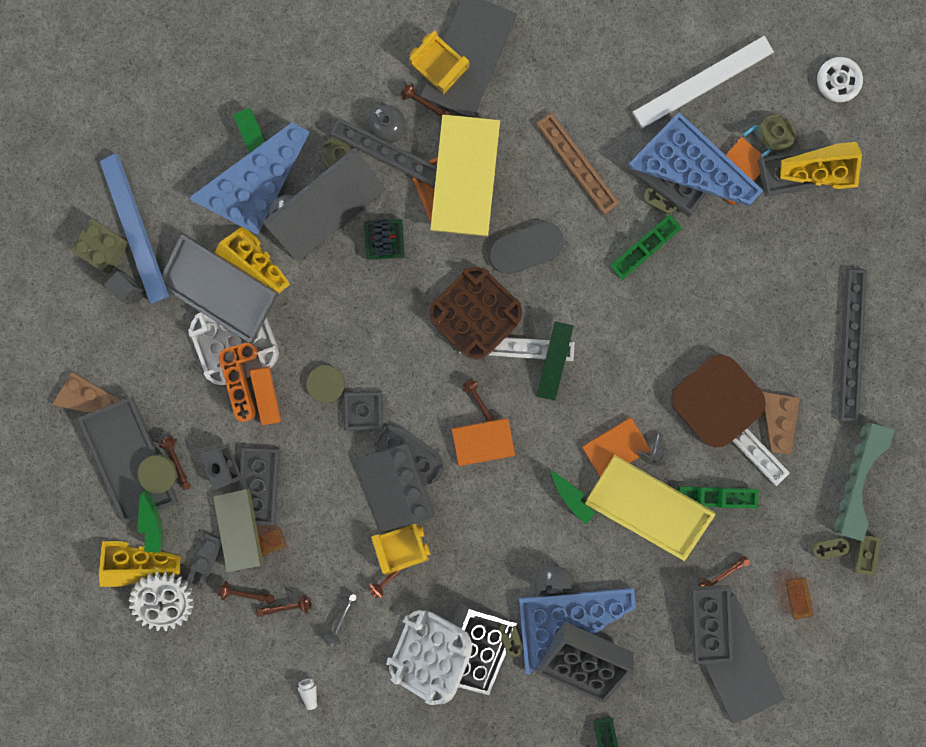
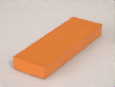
(265, 395)

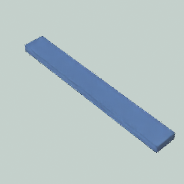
(134, 228)

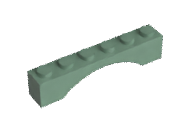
(852, 518)

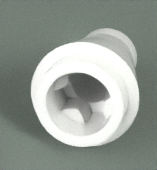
(308, 693)

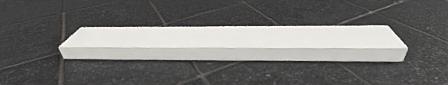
(703, 82)

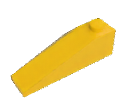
(831, 165)
(245, 252)
(127, 565)

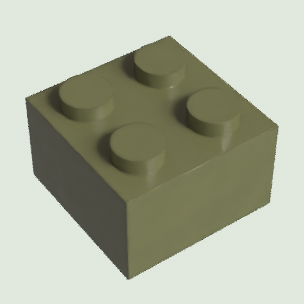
(100, 246)

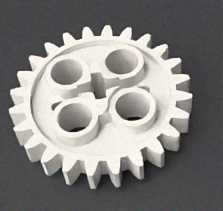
(161, 601)

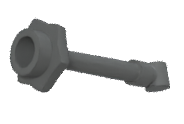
(331, 638)

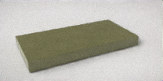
(238, 530)

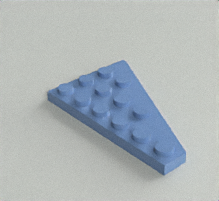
(692, 160)
(255, 181)
(586, 610)

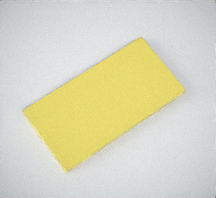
(465, 175)
(649, 507)

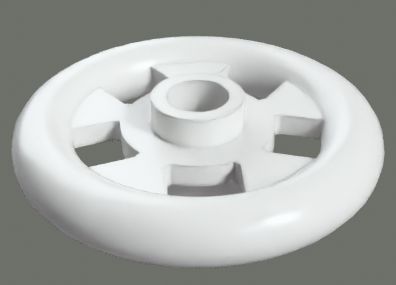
(851, 90)

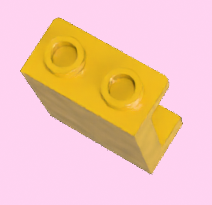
(438, 62)
(401, 548)

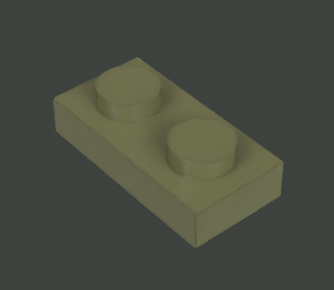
(867, 555)

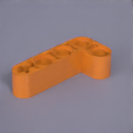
(241, 382)

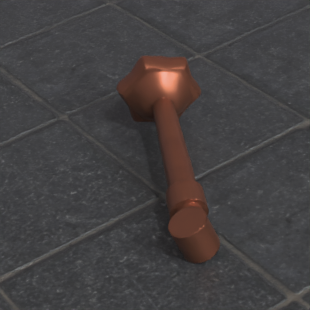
(408, 92)
(470, 387)
(168, 444)
(736, 566)
(376, 589)
(225, 590)
(304, 604)

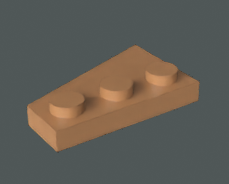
(83, 395)
(780, 421)

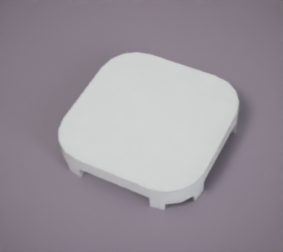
(212, 338)
(430, 657)

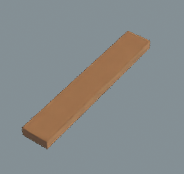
(577, 163)

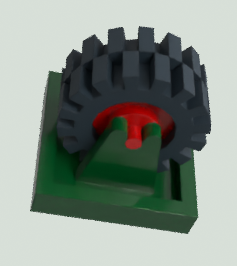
(384, 239)

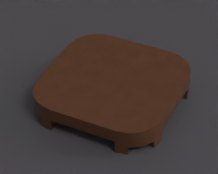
(475, 313)
(718, 401)

